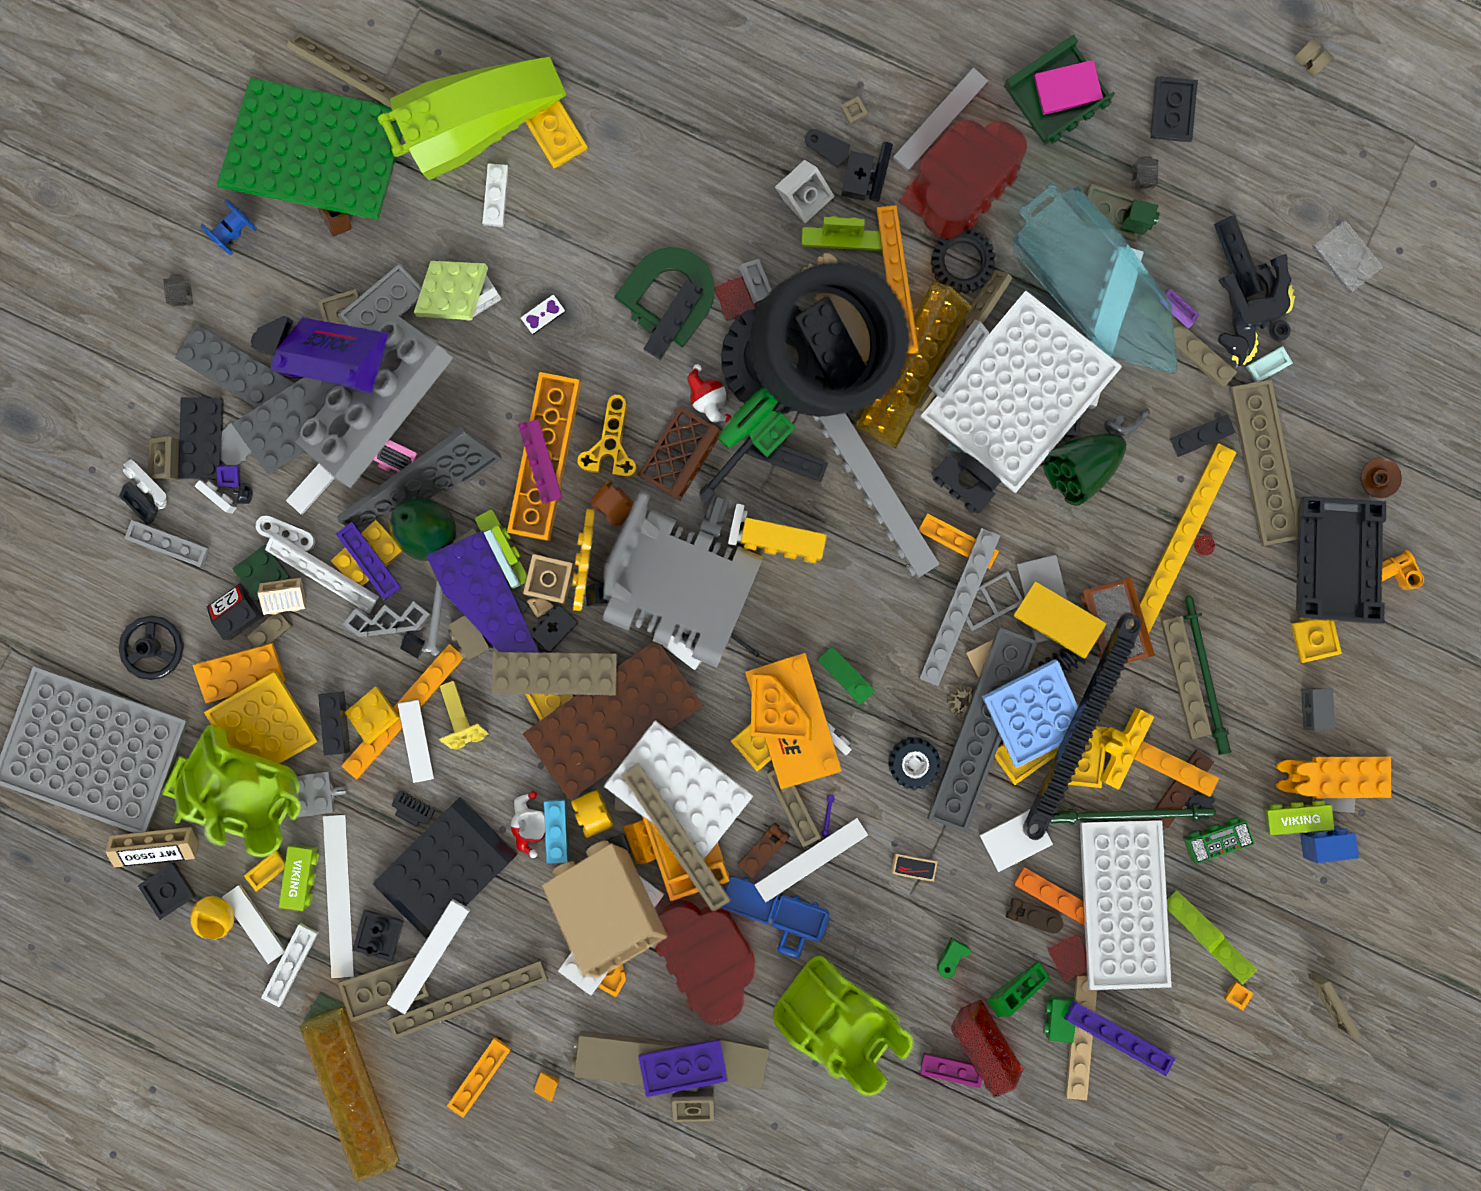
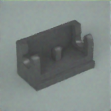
(1318, 709)

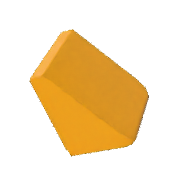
(546, 1086)

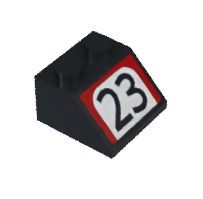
(233, 612)

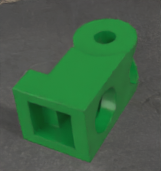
(951, 957)

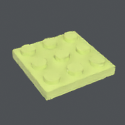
(451, 290)

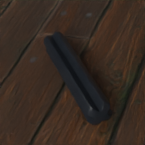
(881, 170)

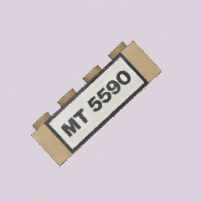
(152, 847)

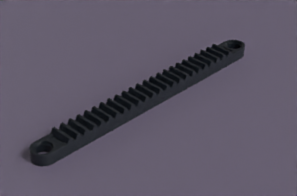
(1082, 726)

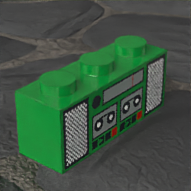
(1218, 840)

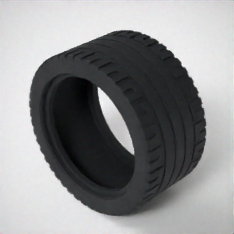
(884, 321)

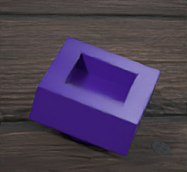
(228, 475)

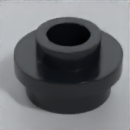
(1285, 330)

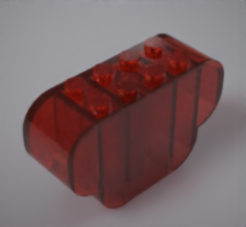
(967, 174)
(707, 959)

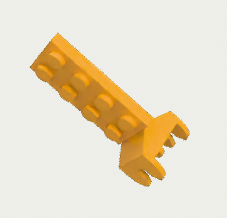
(1338, 777)

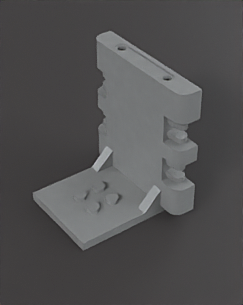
(677, 583)

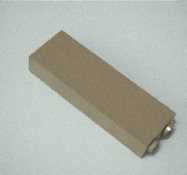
(614, 1056)

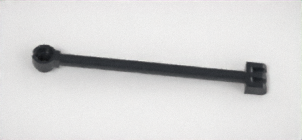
(708, 490)

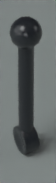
(744, 645)

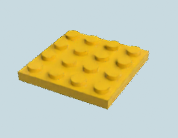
(264, 721)

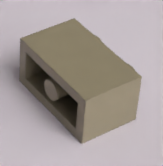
(471, 641)

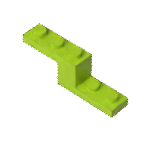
(1210, 937)

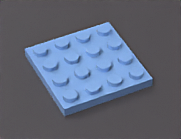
(1032, 712)

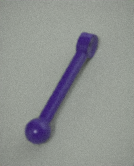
(830, 798)

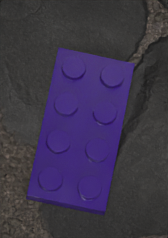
(683, 1067)

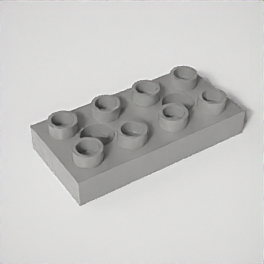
(357, 423)

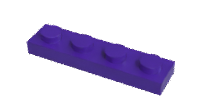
(368, 560)

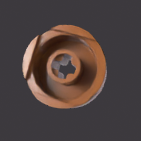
(613, 503)

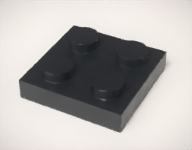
(167, 891)

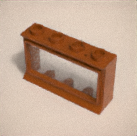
(1108, 604)

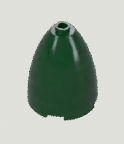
(1084, 465)
(422, 527)

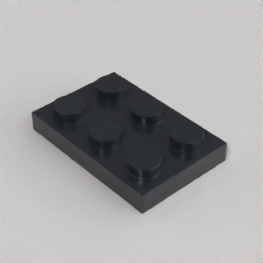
(1174, 109)

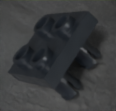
(378, 935)

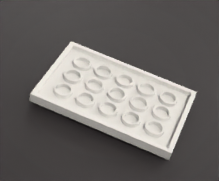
(691, 786)

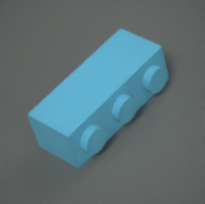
(556, 830)

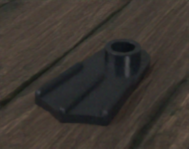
(828, 147)

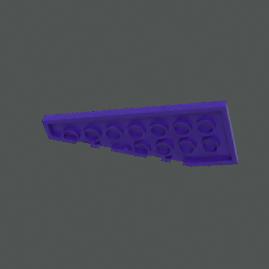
(480, 591)

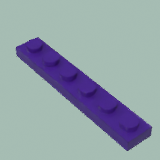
(1119, 1038)

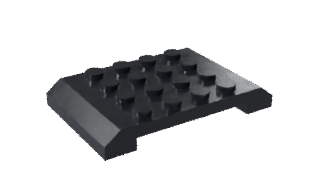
(1340, 560)
(444, 864)

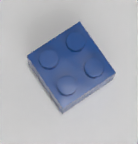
(1329, 845)

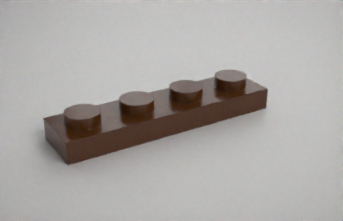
(1178, 793)

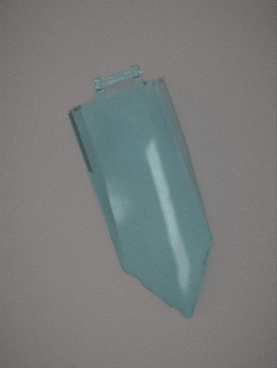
(1097, 279)

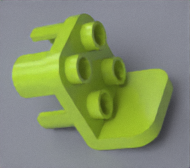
(236, 793)
(840, 1025)

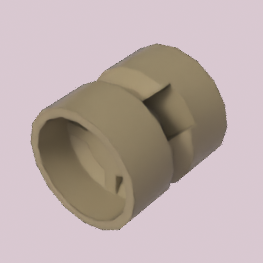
(1313, 57)

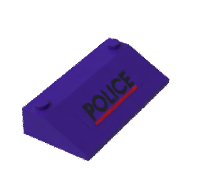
(331, 354)

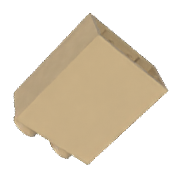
(603, 909)

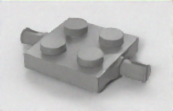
(317, 794)

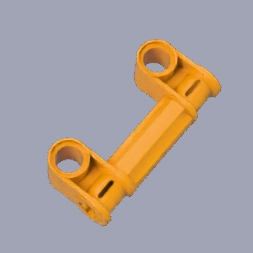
(1403, 570)

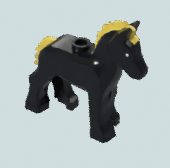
(1257, 312)

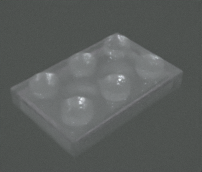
(1347, 256)

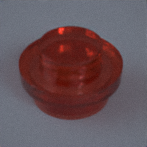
(1204, 545)

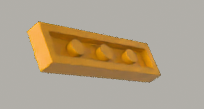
(949, 536)
(1176, 769)
(479, 1077)

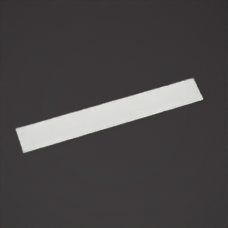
(338, 896)

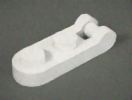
(145, 483)

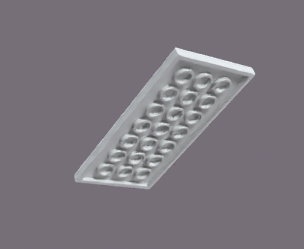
(1125, 905)

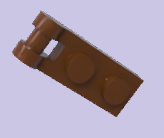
(763, 850)

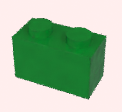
(1056, 1027)

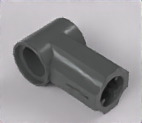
(713, 521)

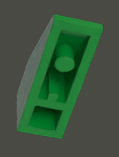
(846, 675)
(1018, 990)

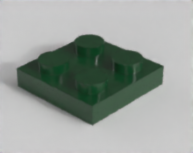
(260, 568)

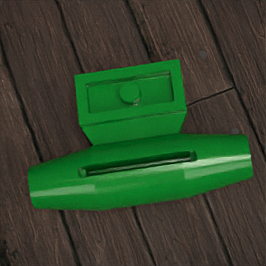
(759, 421)

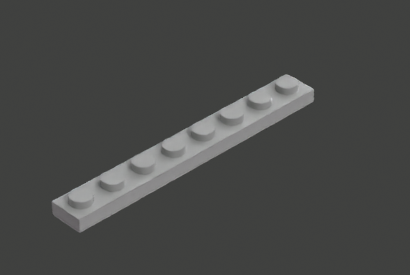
(959, 606)

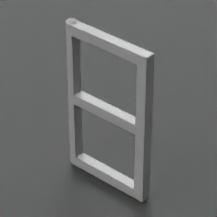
(992, 606)

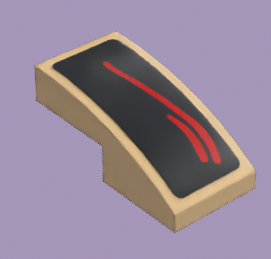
(914, 867)

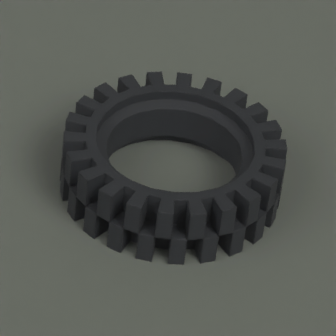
(968, 284)

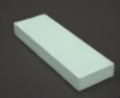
(506, 567)

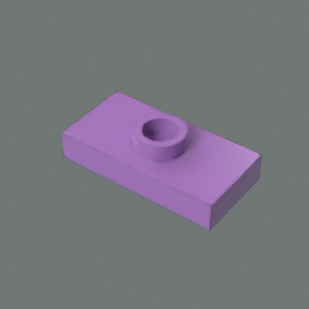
(1181, 309)

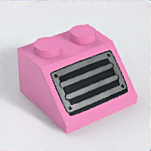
(395, 457)

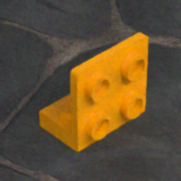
(639, 842)

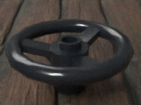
(150, 647)

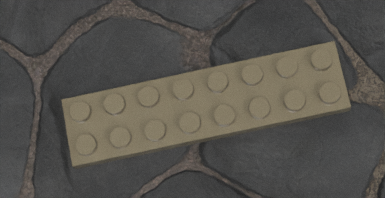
(1266, 461)

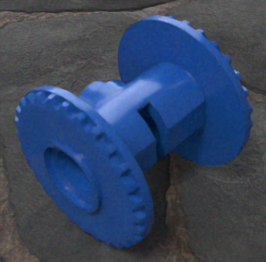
(229, 227)

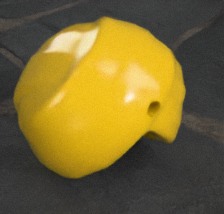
(212, 917)

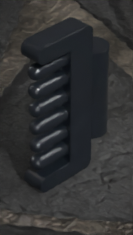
(409, 813)

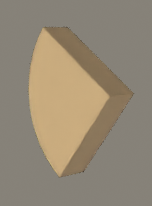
(539, 606)

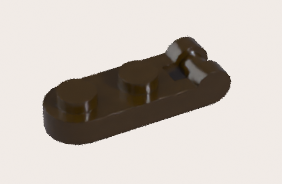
(1035, 916)

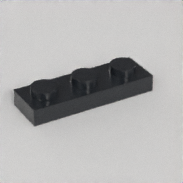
(1202, 435)

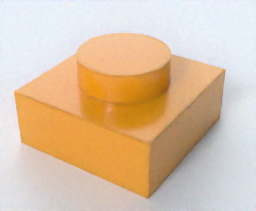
(1238, 995)

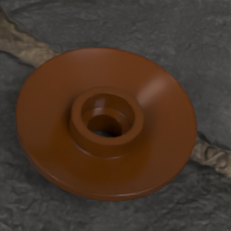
(1389, 474)

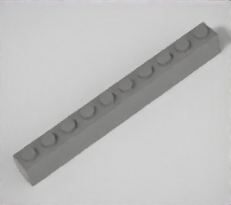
(878, 493)

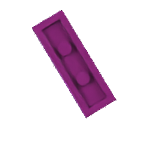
(950, 1070)

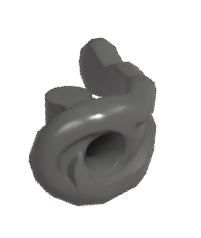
(1116, 429)

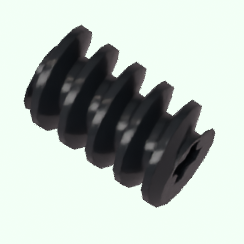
(1065, 659)

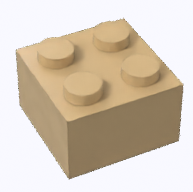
(549, 578)

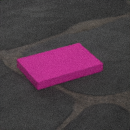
(1068, 87)

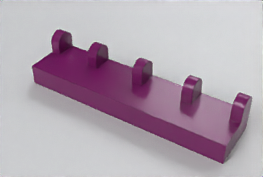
(540, 461)

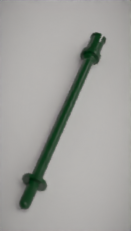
(1220, 733)
(1072, 816)

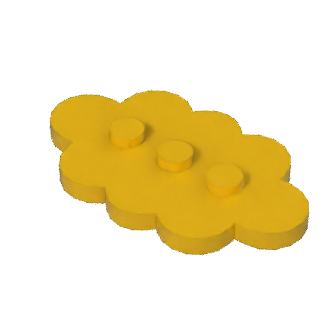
(582, 559)

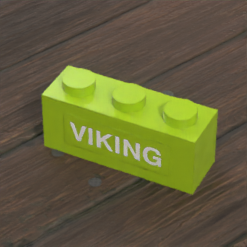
(1299, 818)
(298, 877)

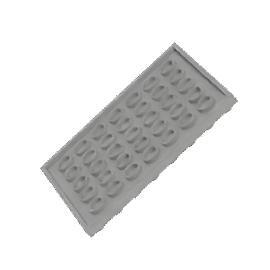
(90, 750)

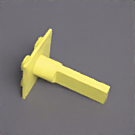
(462, 731)

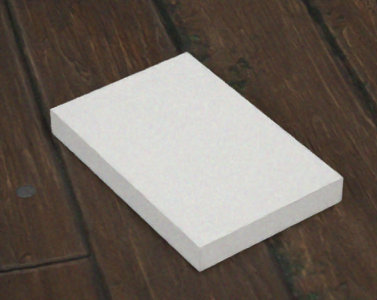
(1009, 844)

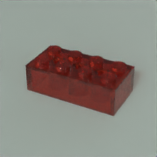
(987, 1048)

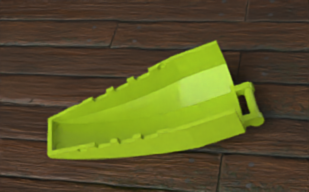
(466, 112)

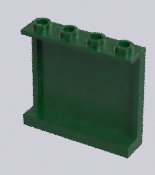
(1024, 93)

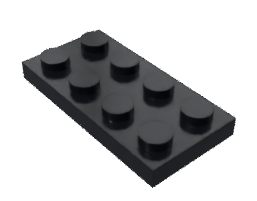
(200, 437)

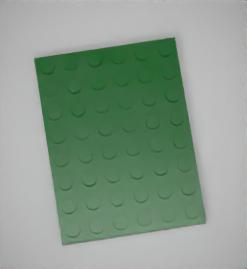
(310, 149)

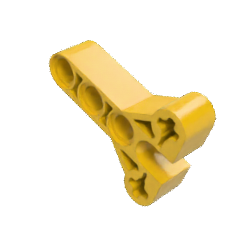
(599, 451)

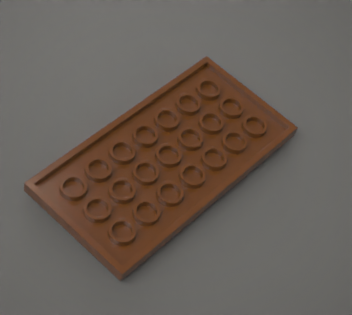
(598, 731)

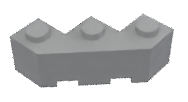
(388, 620)

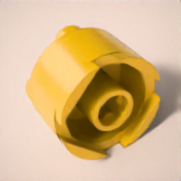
(592, 813)

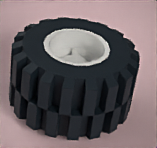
(914, 763)

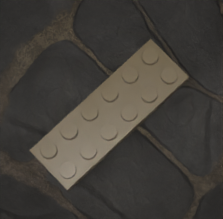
(554, 673)

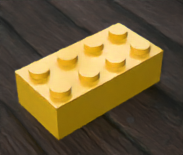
(783, 539)

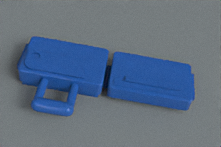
(787, 913)

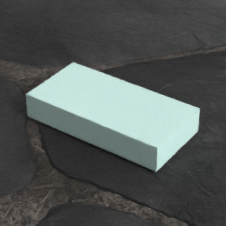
(1269, 364)

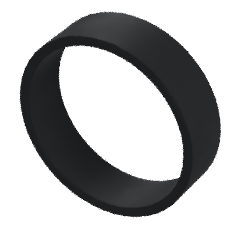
(980, 471)

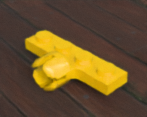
(1124, 746)

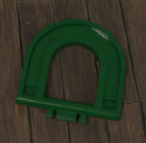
(649, 269)

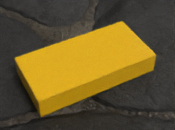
(266, 870)

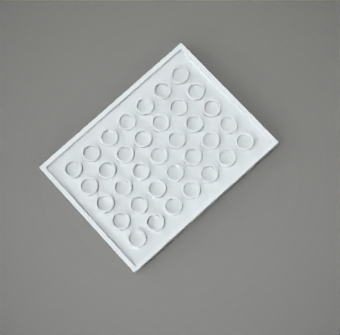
(1021, 391)

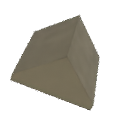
(163, 458)
(693, 1105)

